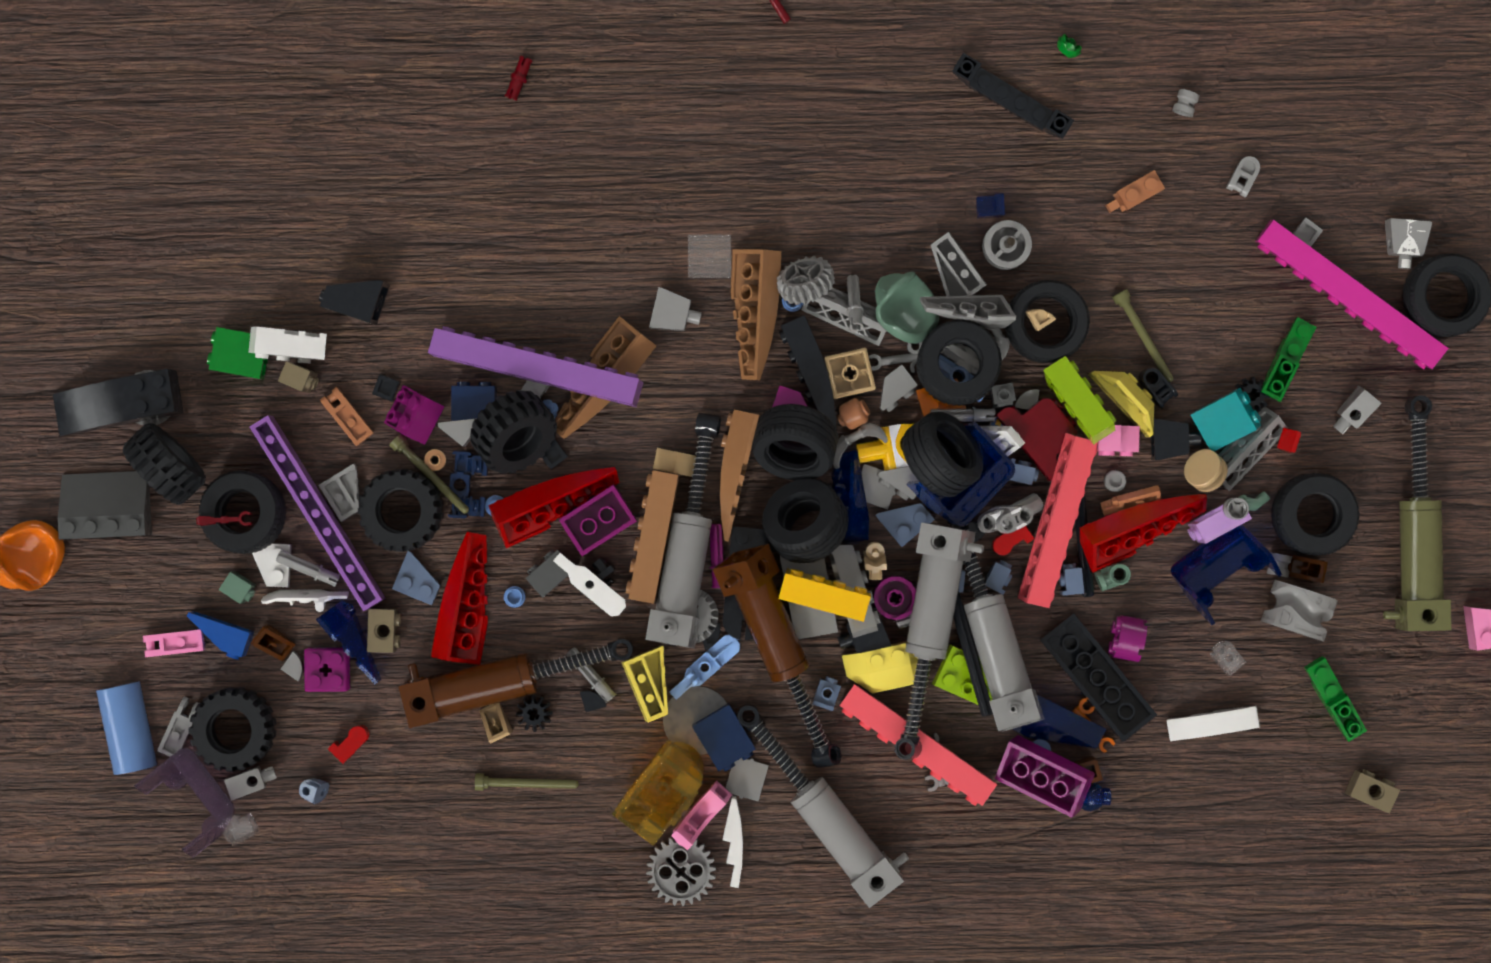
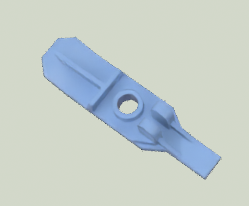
(715, 658)

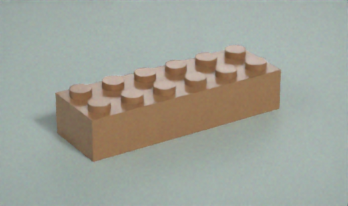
(653, 537)

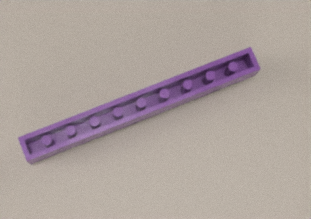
(536, 367)
(317, 512)

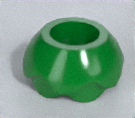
(1068, 46)

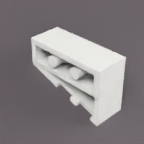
(287, 344)

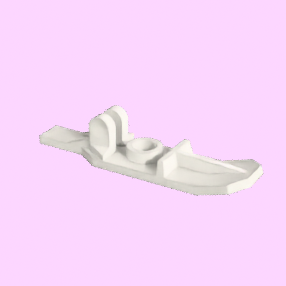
(599, 593)
(319, 597)

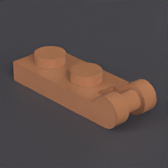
(347, 417)

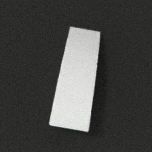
(1213, 723)
(734, 835)

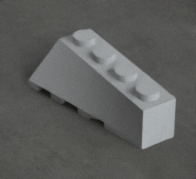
(847, 570)

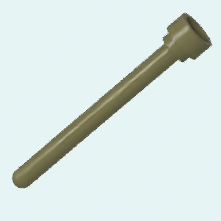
(1123, 300)
(400, 444)
(483, 782)

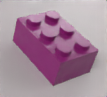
(598, 520)

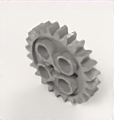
(667, 884)

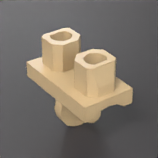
(875, 560)

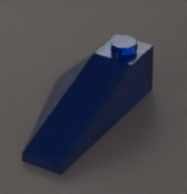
(850, 489)
(344, 626)
(1062, 726)

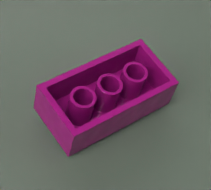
(1044, 776)

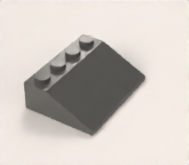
(104, 505)

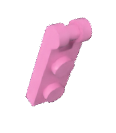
(174, 643)

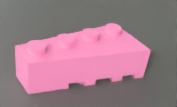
(1478, 627)

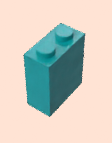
(1226, 419)

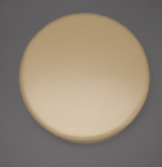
(1205, 470)

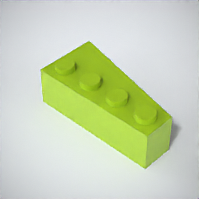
(1079, 399)

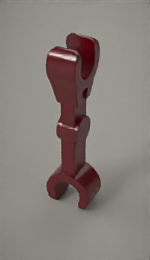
(207, 520)

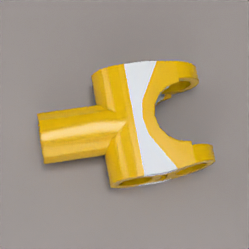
(889, 452)

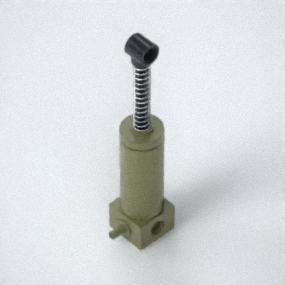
(1421, 542)

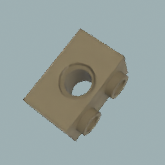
(298, 377)
(376, 641)
(1382, 799)

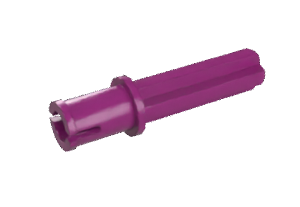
(716, 545)

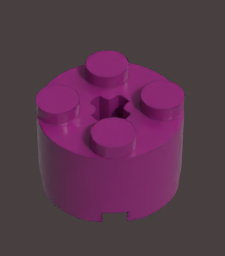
(883, 591)
(1128, 638)

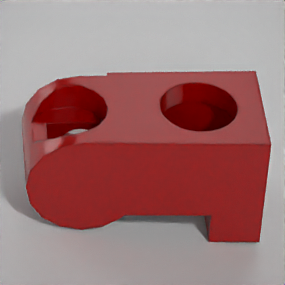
(1004, 542)
(356, 738)

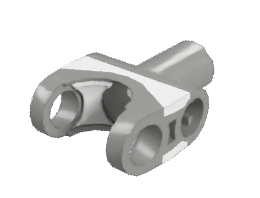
(1011, 516)

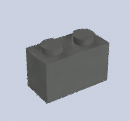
(547, 575)

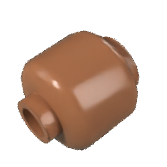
(853, 413)

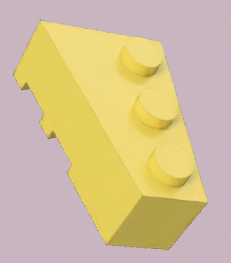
(648, 682)

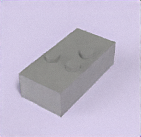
(807, 620)

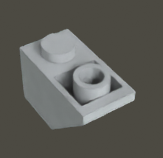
(895, 386)
(898, 478)

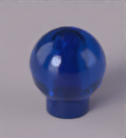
(1096, 797)

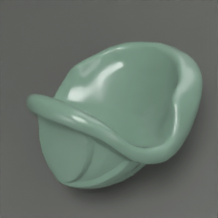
(900, 307)

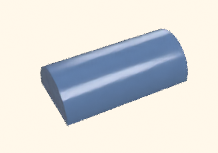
(126, 728)

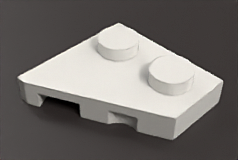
(1005, 438)
(273, 573)

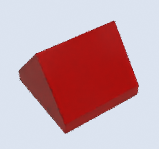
(1289, 440)

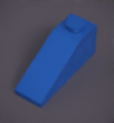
(226, 636)

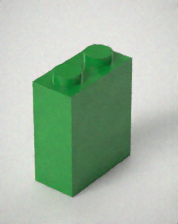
(232, 354)

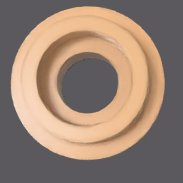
(441, 456)

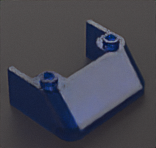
(967, 504)
(1215, 562)

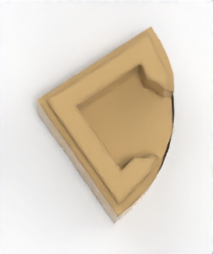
(1040, 318)

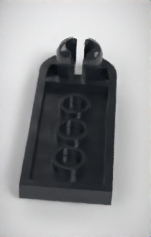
(741, 539)

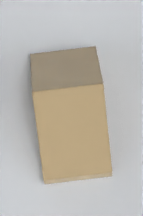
(674, 462)
(495, 722)

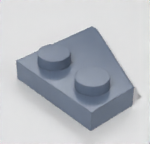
(905, 522)
(416, 580)

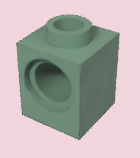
(238, 587)

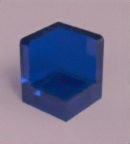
(990, 206)

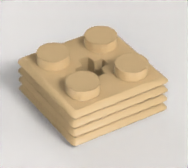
(862, 380)

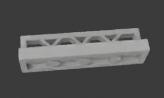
(838, 301)
(1247, 447)

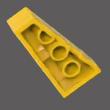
(825, 595)

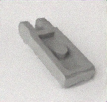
(177, 730)

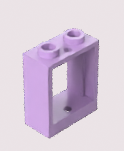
(1213, 525)

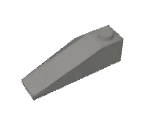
(985, 310)

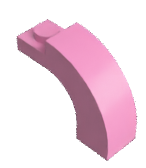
(700, 815)

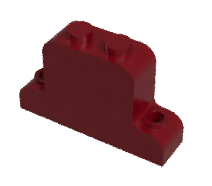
(1042, 430)

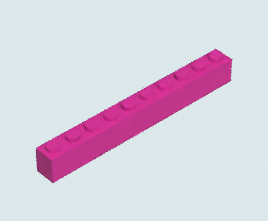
(1351, 294)

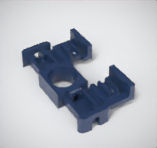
(467, 465)

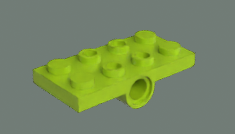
(955, 676)

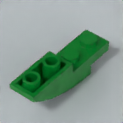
(1287, 359)
(1335, 699)

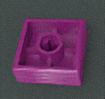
(316, 678)

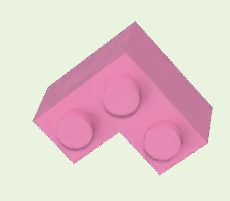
(1122, 440)

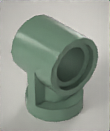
(1106, 578)

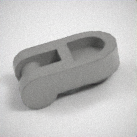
(1248, 169)

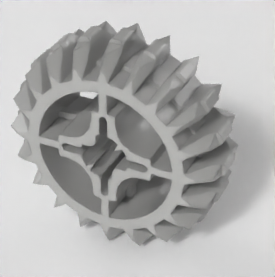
(805, 280)

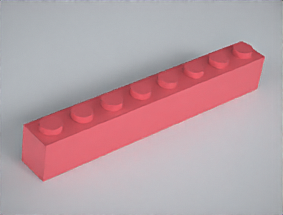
(1057, 520)
(934, 755)

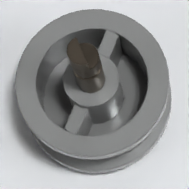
(1006, 245)

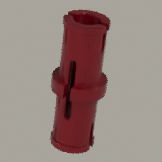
(518, 78)

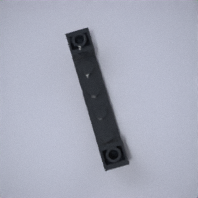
(1010, 98)

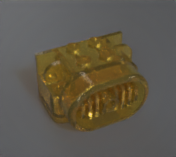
(662, 791)

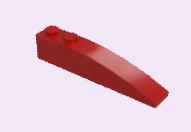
(537, 506)
(1123, 532)
(462, 615)

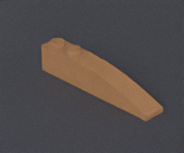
(756, 306)
(619, 349)
(734, 464)

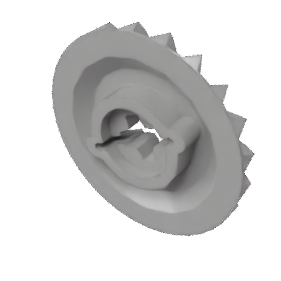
(708, 616)

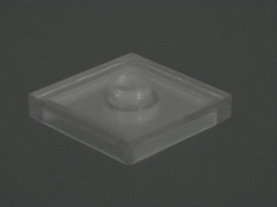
(709, 256)

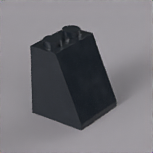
(356, 300)

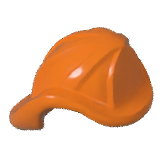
(30, 555)

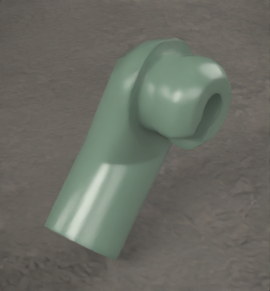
(1257, 502)

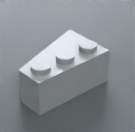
(955, 268)

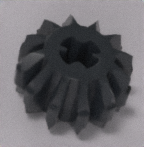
(1251, 385)
(527, 715)

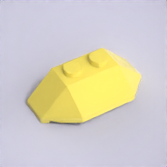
(1128, 397)
(881, 668)

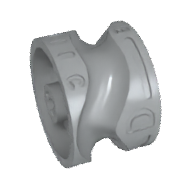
(1300, 610)

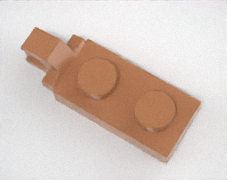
(1136, 192)
(1130, 499)

